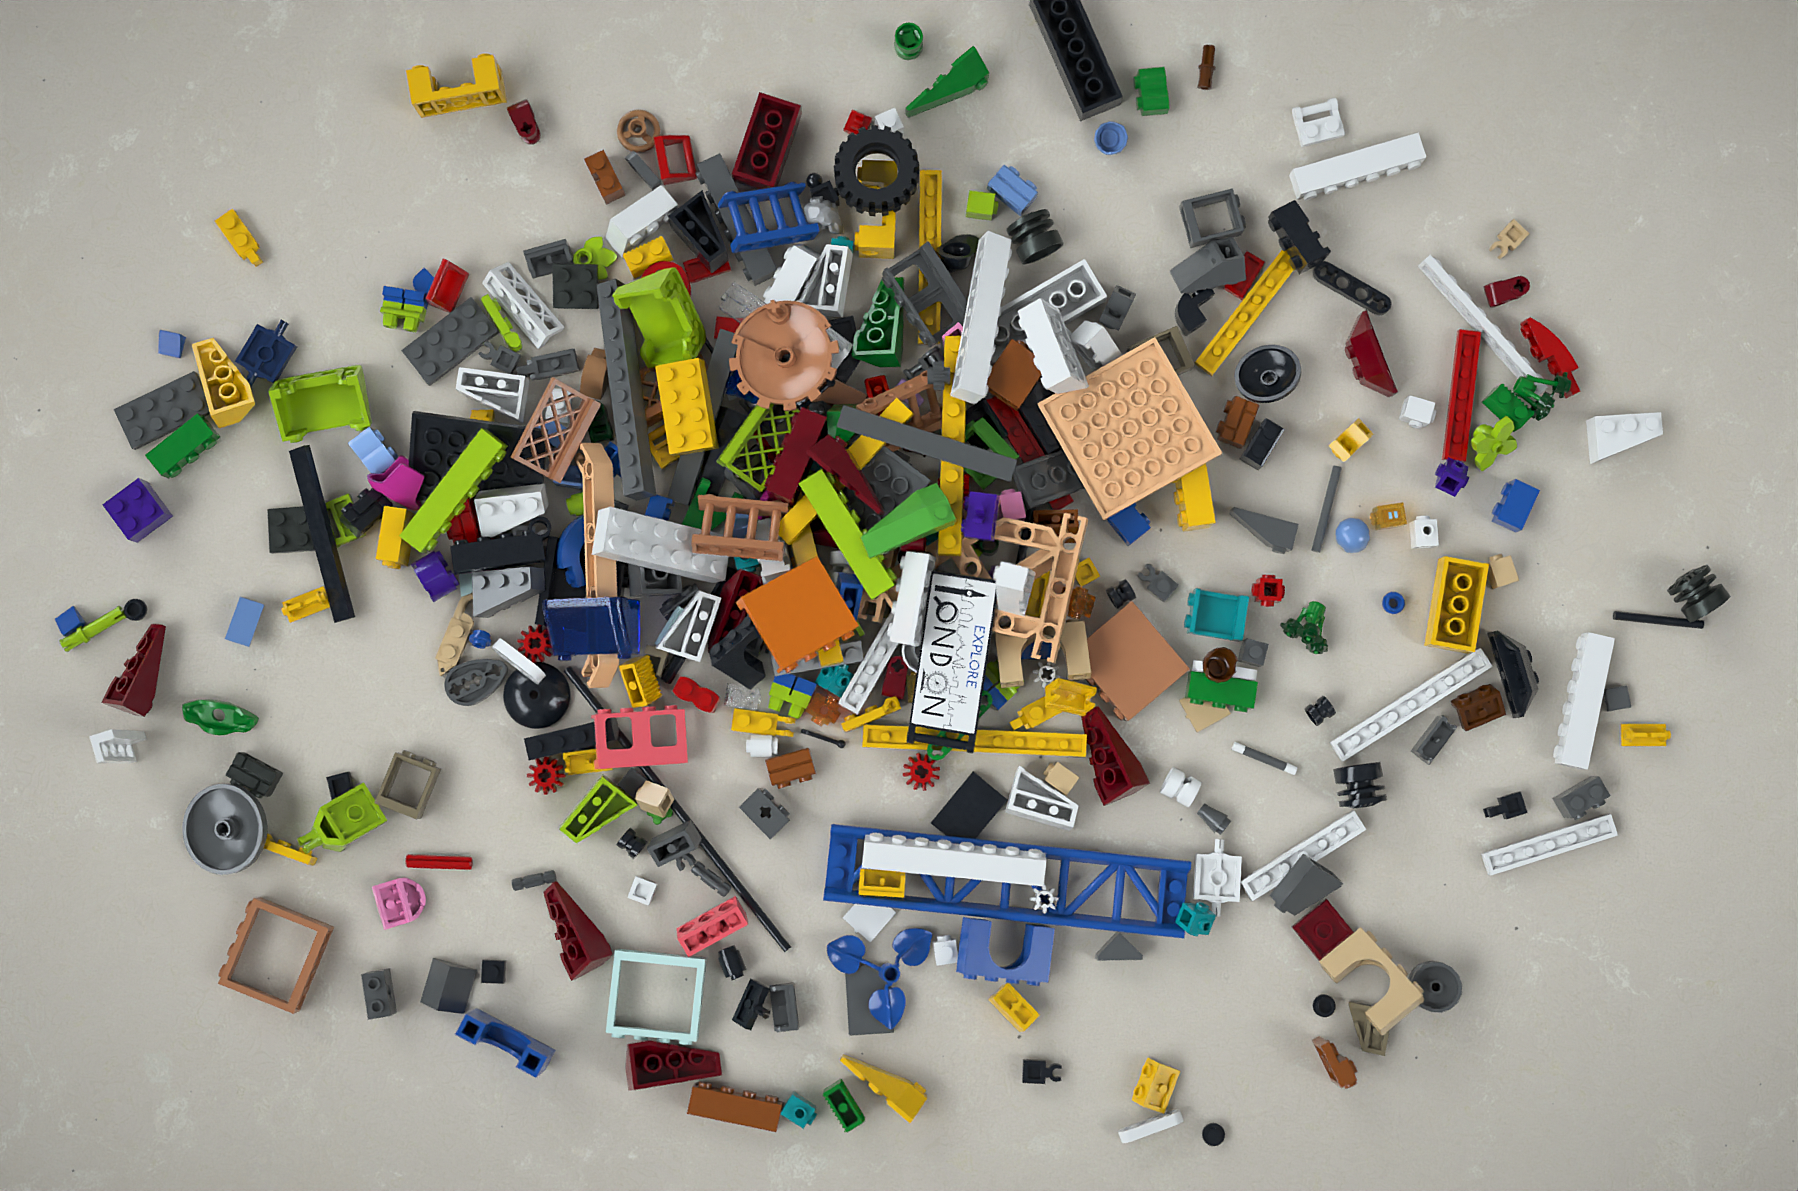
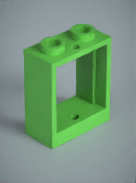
(995, 443)

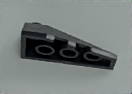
(726, 426)

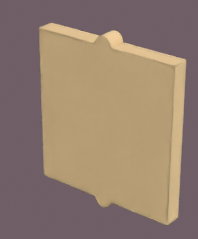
(1202, 715)

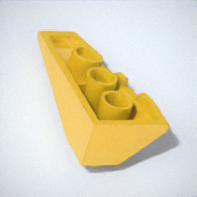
(224, 387)
(900, 1093)

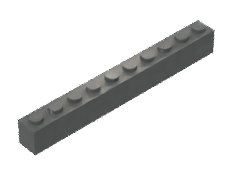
(626, 395)

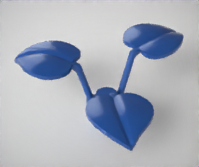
(886, 1004)

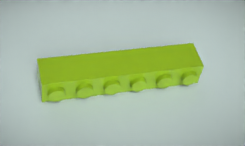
(453, 491)
(847, 533)

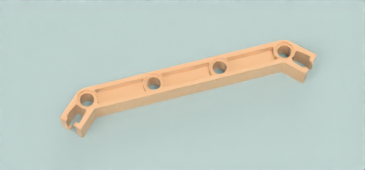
(600, 571)

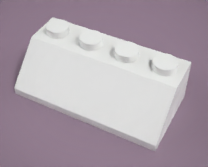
(1052, 347)
(912, 598)

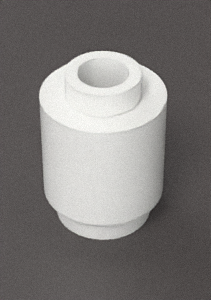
(762, 746)

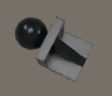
(825, 189)

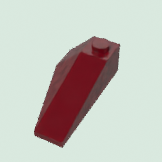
(839, 461)
(138, 682)
(1114, 763)
(580, 939)
(662, 1064)

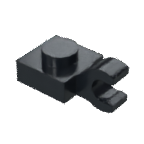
(1509, 806)

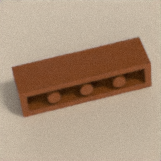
(735, 1107)

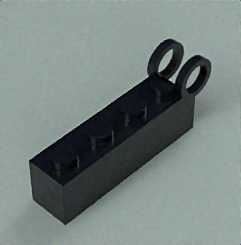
(501, 552)

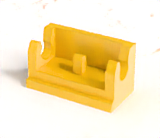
(1069, 696)
(581, 762)
(881, 883)
(1014, 1007)

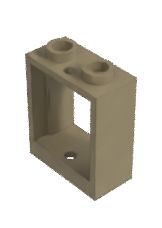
(1178, 346)
(383, 796)

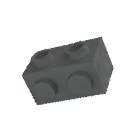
(1581, 797)

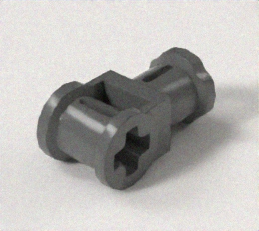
(924, 362)

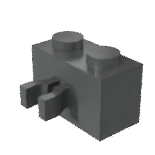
(675, 845)

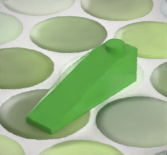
(913, 519)

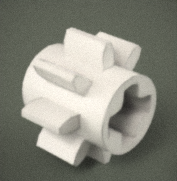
(1039, 672)
(1050, 898)

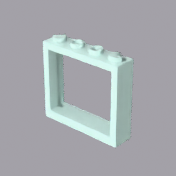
(656, 958)

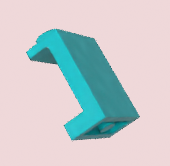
(1216, 615)

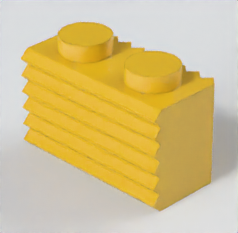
(646, 255)
(640, 681)

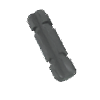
(711, 879)
(534, 880)

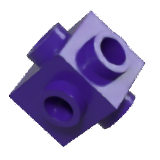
(1451, 476)

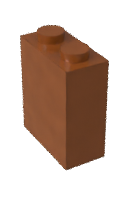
(1014, 374)

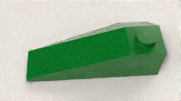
(964, 78)
(881, 333)

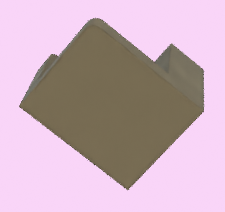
(658, 659)

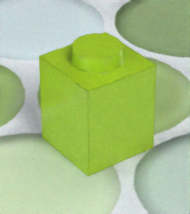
(981, 205)

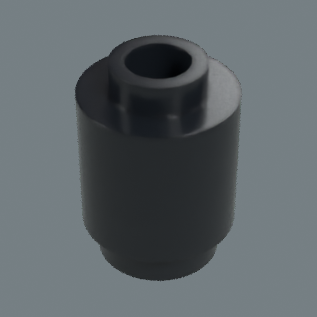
(731, 962)

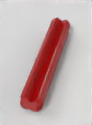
(439, 862)

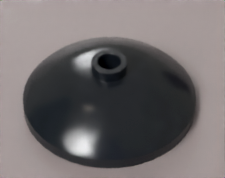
(1265, 365)
(549, 705)

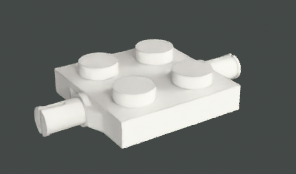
(1217, 877)

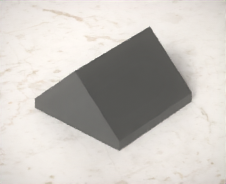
(448, 986)

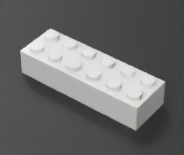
(1071, 291)
(654, 545)

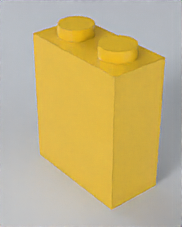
(391, 548)

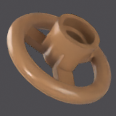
(635, 123)

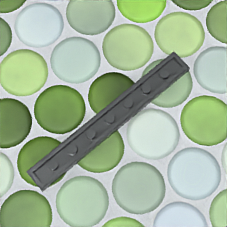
(717, 376)
(926, 443)

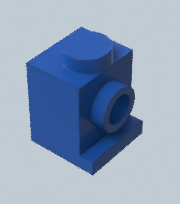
(659, 507)

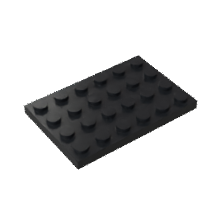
(441, 440)

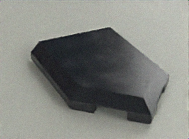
(847, 329)

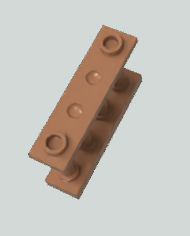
(929, 422)
(739, 547)

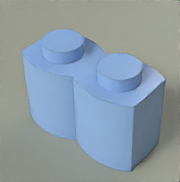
(372, 451)

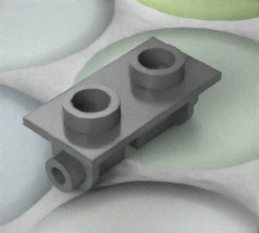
(681, 600)

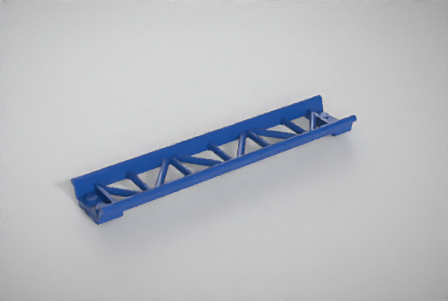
(1171, 888)

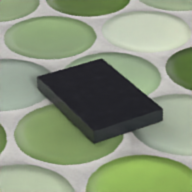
(969, 809)

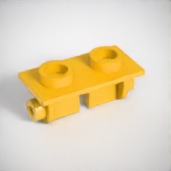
(305, 604)
(1644, 734)

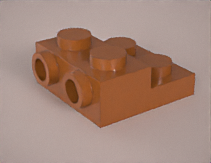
(1338, 1067)

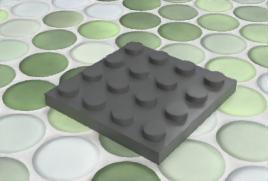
(890, 480)

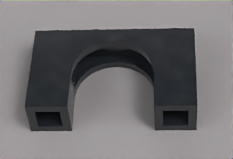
(733, 660)

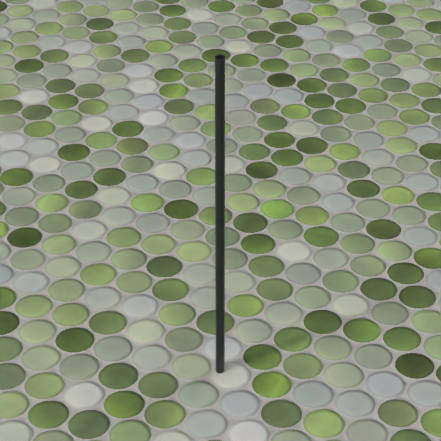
(682, 815)

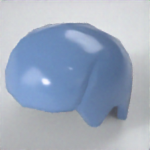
(1111, 138)
(1352, 535)

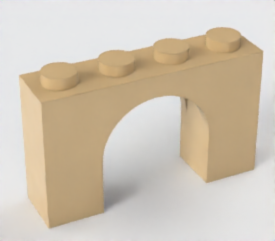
(1072, 644)
(1362, 950)

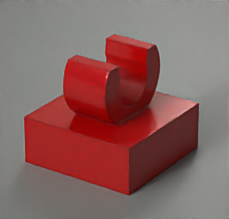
(855, 121)

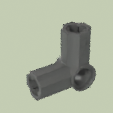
(746, 489)

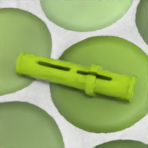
(84, 633)

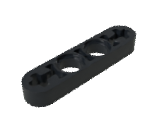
(1350, 291)

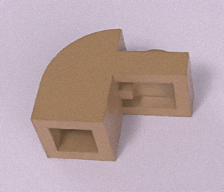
(595, 375)

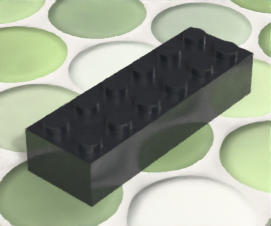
(1077, 56)

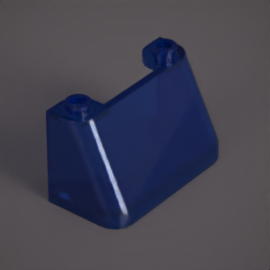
(593, 626)

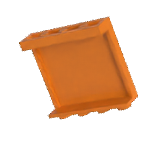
(799, 614)

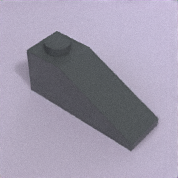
(1269, 530)

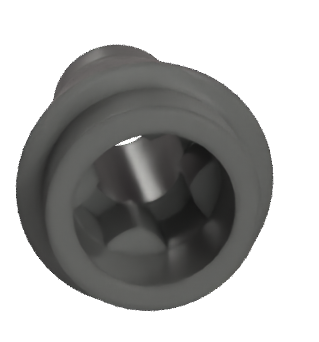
(1214, 819)

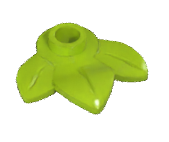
(596, 255)

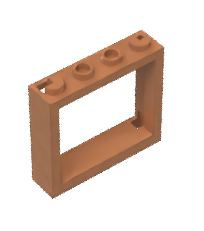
(310, 965)

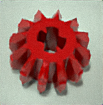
(535, 652)
(926, 765)
(542, 766)

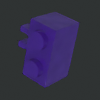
(981, 516)

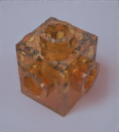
(1080, 603)
(815, 706)

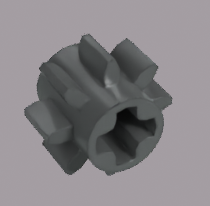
(938, 375)

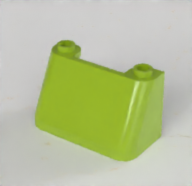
(664, 317)
(320, 402)

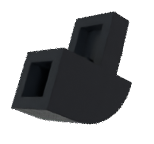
(1187, 312)

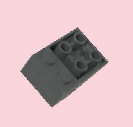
(1211, 266)

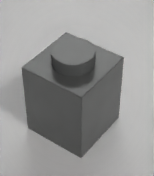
(1253, 652)

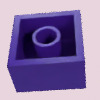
(137, 510)

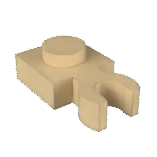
(1510, 238)

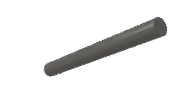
(1326, 509)

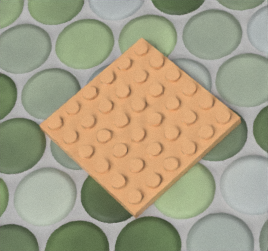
(1130, 429)

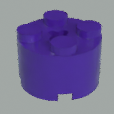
(434, 576)

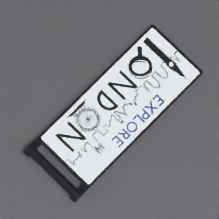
(953, 658)

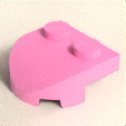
(399, 901)

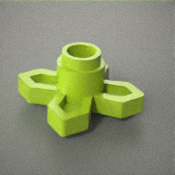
(1493, 441)

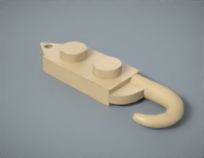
(455, 637)

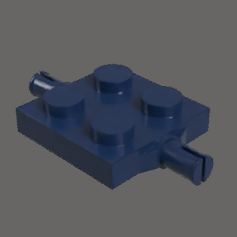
(266, 353)

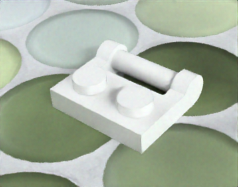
(1319, 129)

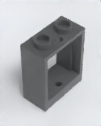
(1190, 223)

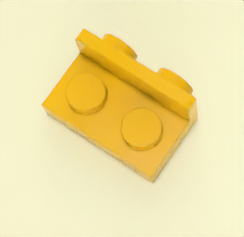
(1155, 1085)

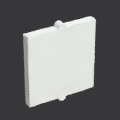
(868, 919)

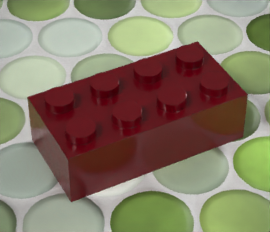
(767, 142)
(794, 462)

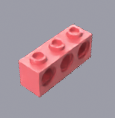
(712, 926)

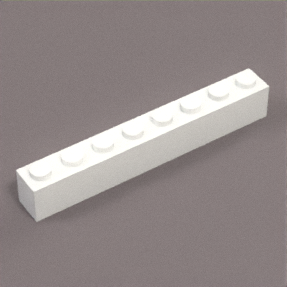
(981, 318)
(954, 860)

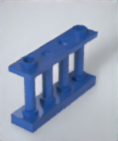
(764, 237)

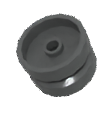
(1448, 986)

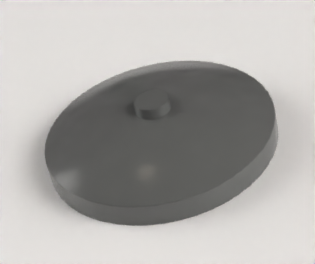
(224, 829)

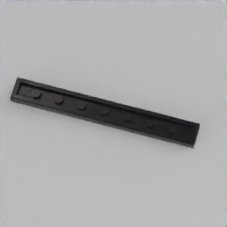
(321, 533)

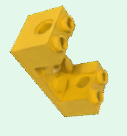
(432, 101)
(877, 240)

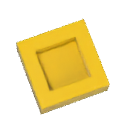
(1086, 572)

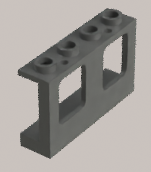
(940, 289)

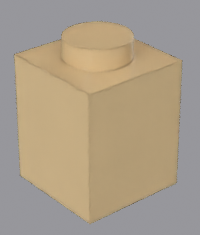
(1501, 571)
(1060, 778)
(654, 798)

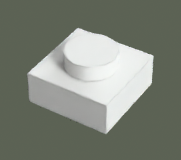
(642, 890)

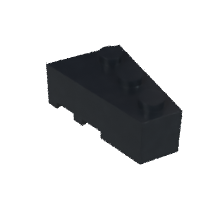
(698, 230)
(1297, 237)

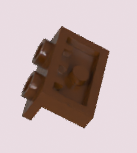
(1479, 707)

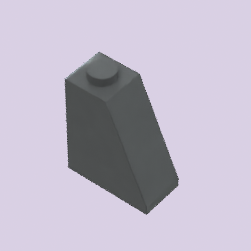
(1304, 886)

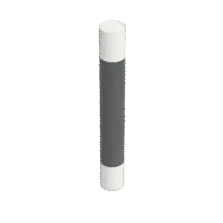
(1264, 758)

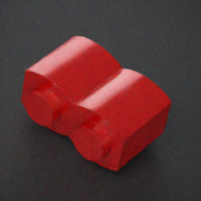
(692, 692)

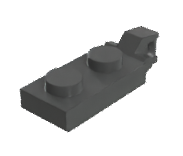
(550, 365)

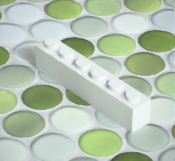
(1357, 166)
(1584, 700)

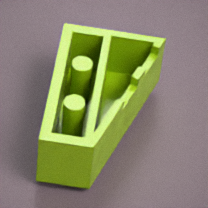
(596, 809)

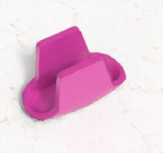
(399, 483)

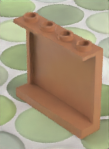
(1131, 662)

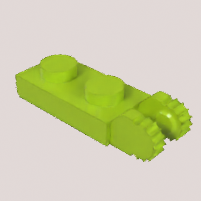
(502, 324)

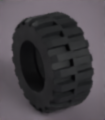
(876, 142)

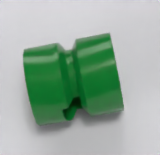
(908, 36)

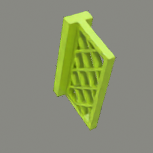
(743, 435)

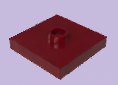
(1322, 929)

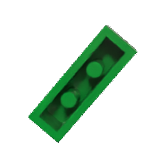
(183, 446)
(1234, 692)

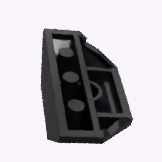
(1515, 672)

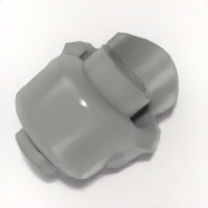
(824, 214)

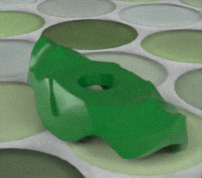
(201, 713)

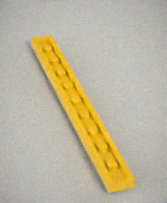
(952, 475)
(986, 741)

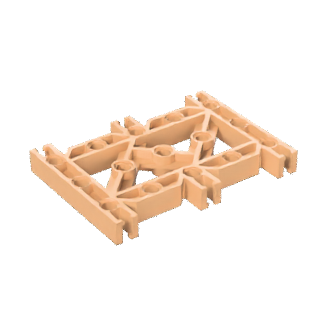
(1051, 557)

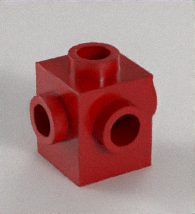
(1275, 587)

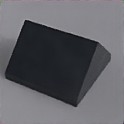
(984, 410)

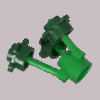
(1525, 388)
(1310, 631)

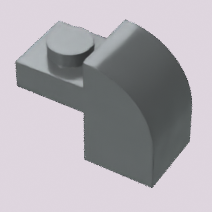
(1117, 308)

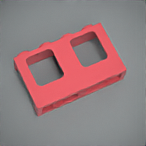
(642, 751)

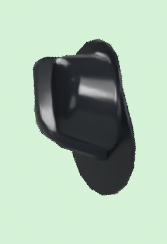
(958, 252)

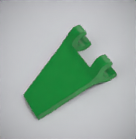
(694, 516)

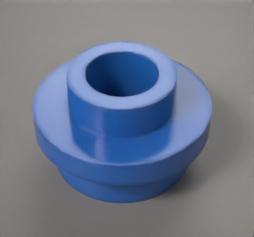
(1400, 603)
(480, 639)

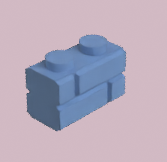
(1012, 189)

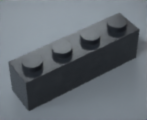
(568, 739)

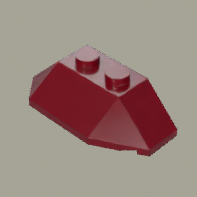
(1368, 357)
(728, 612)

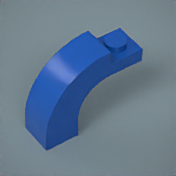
(569, 550)

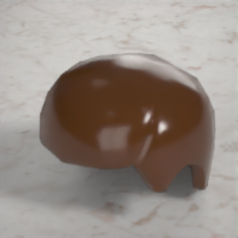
(1219, 664)

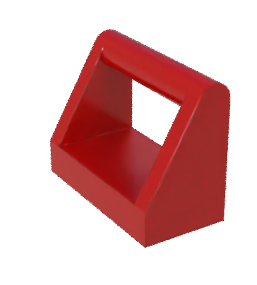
(666, 176)
(447, 286)

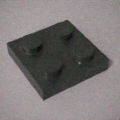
(575, 286)
(288, 530)

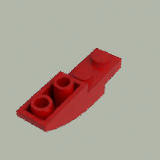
(1548, 347)

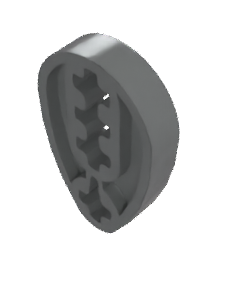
(477, 693)

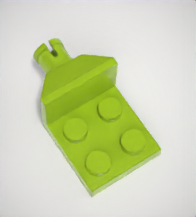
(344, 820)

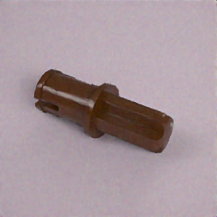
(1206, 68)

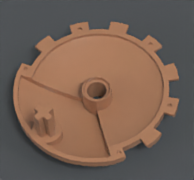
(767, 337)

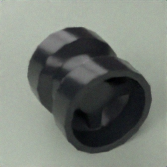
(1121, 593)
(1320, 710)
(631, 843)

